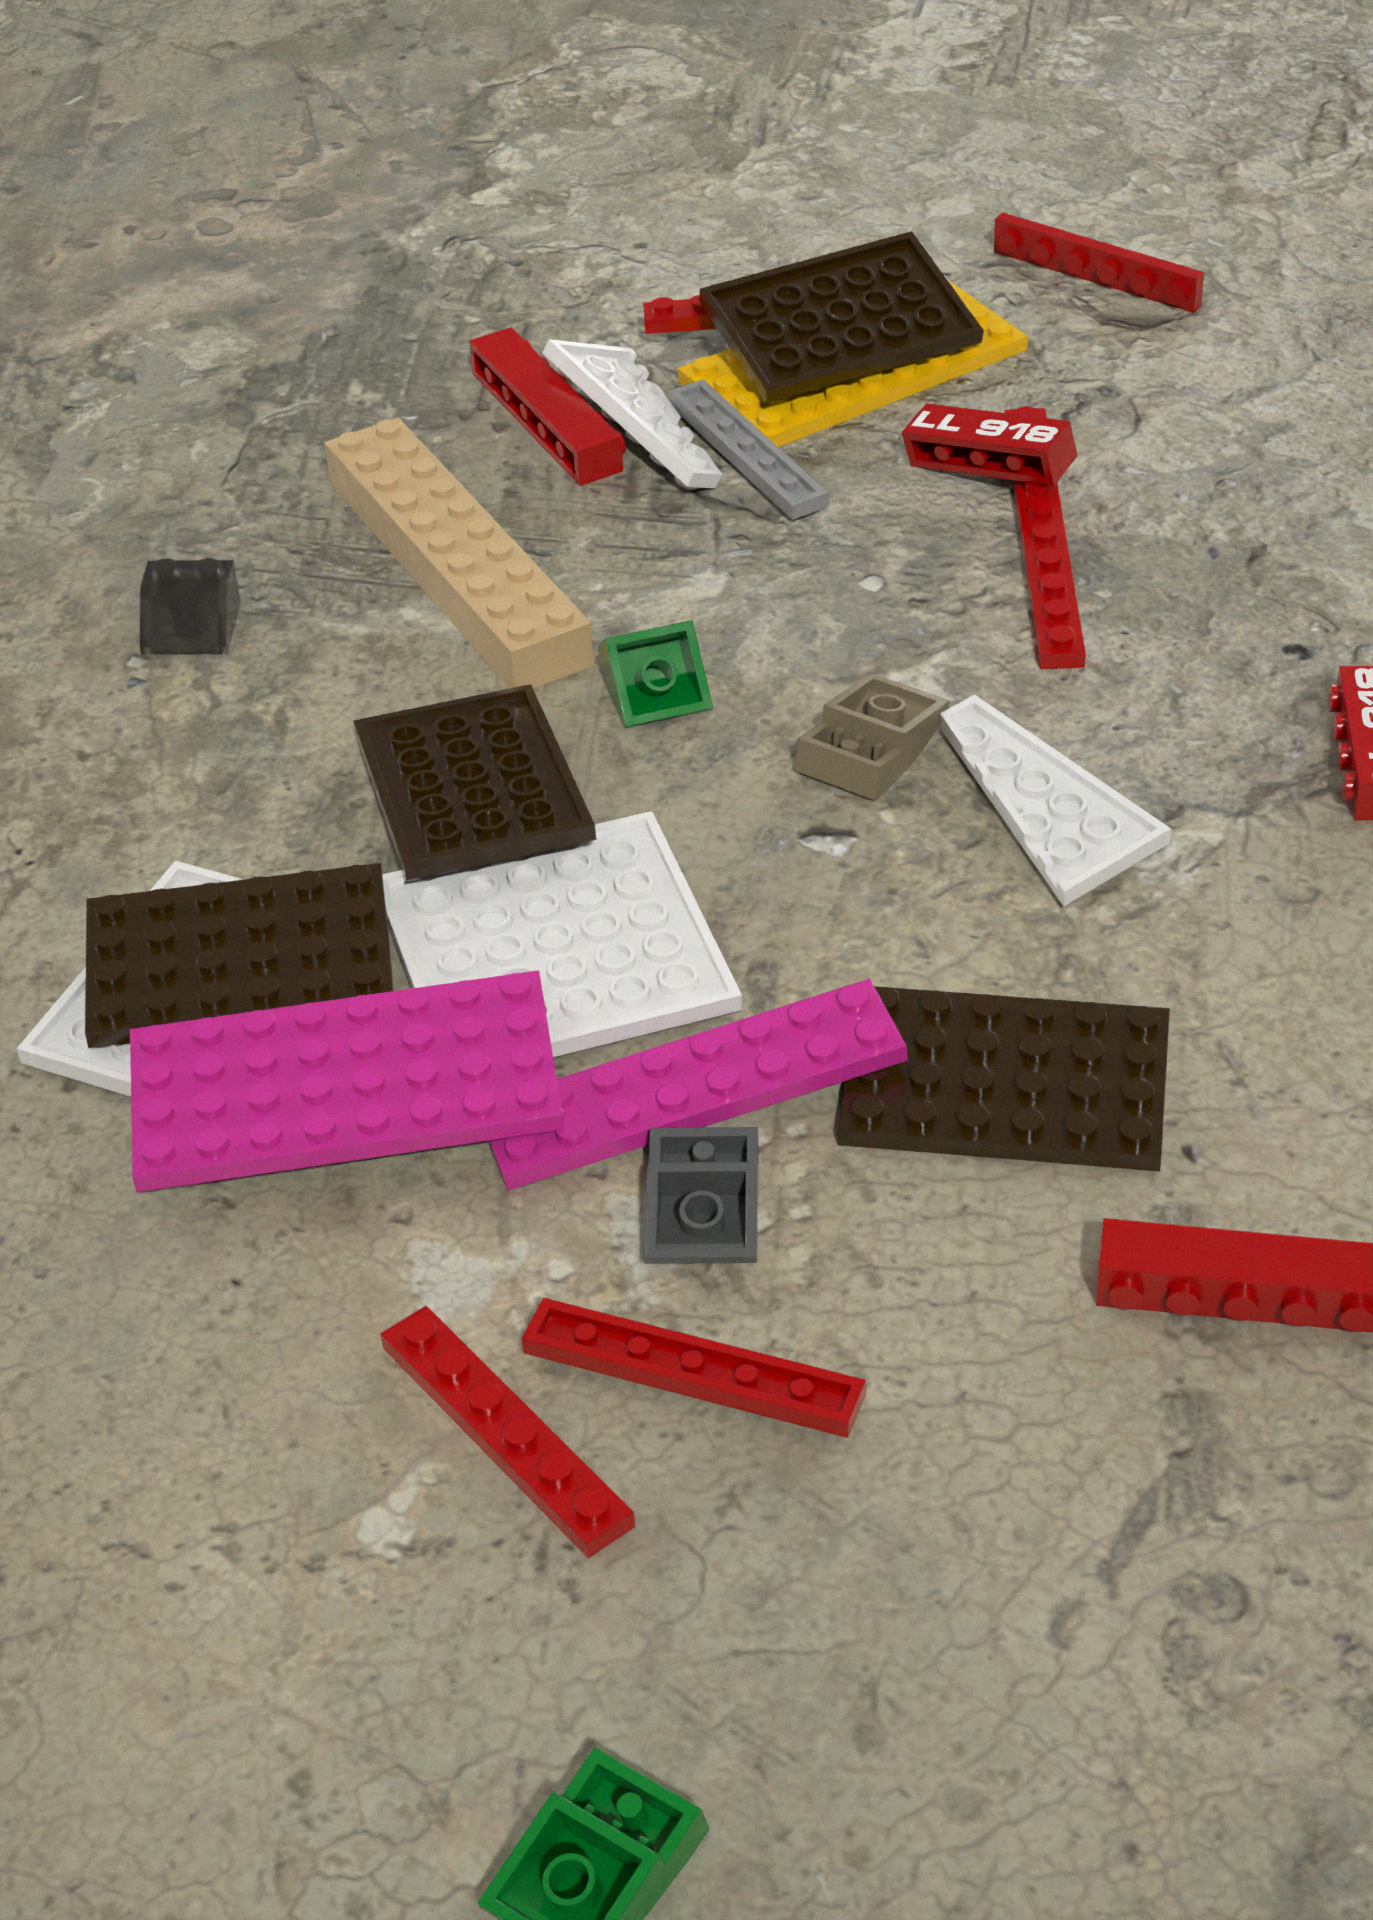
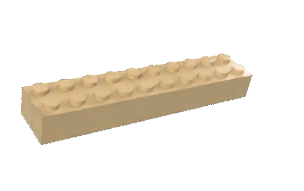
(460, 555)

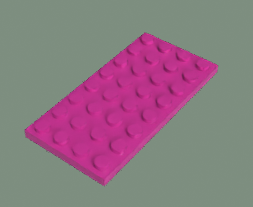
(341, 1081)

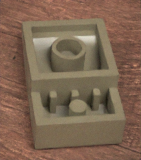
(869, 735)

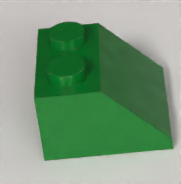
(655, 674)

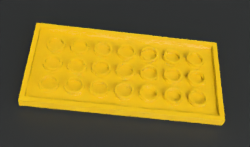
(828, 406)

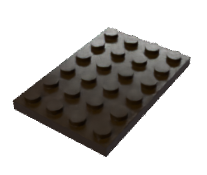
(840, 316)
(472, 782)
(233, 948)
(1016, 1081)

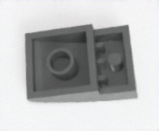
(702, 1195)

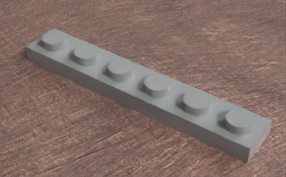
(749, 449)

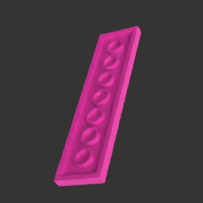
(708, 1080)

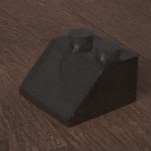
(188, 606)

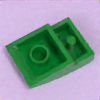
(597, 1849)

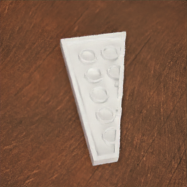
(637, 405)
(1058, 811)

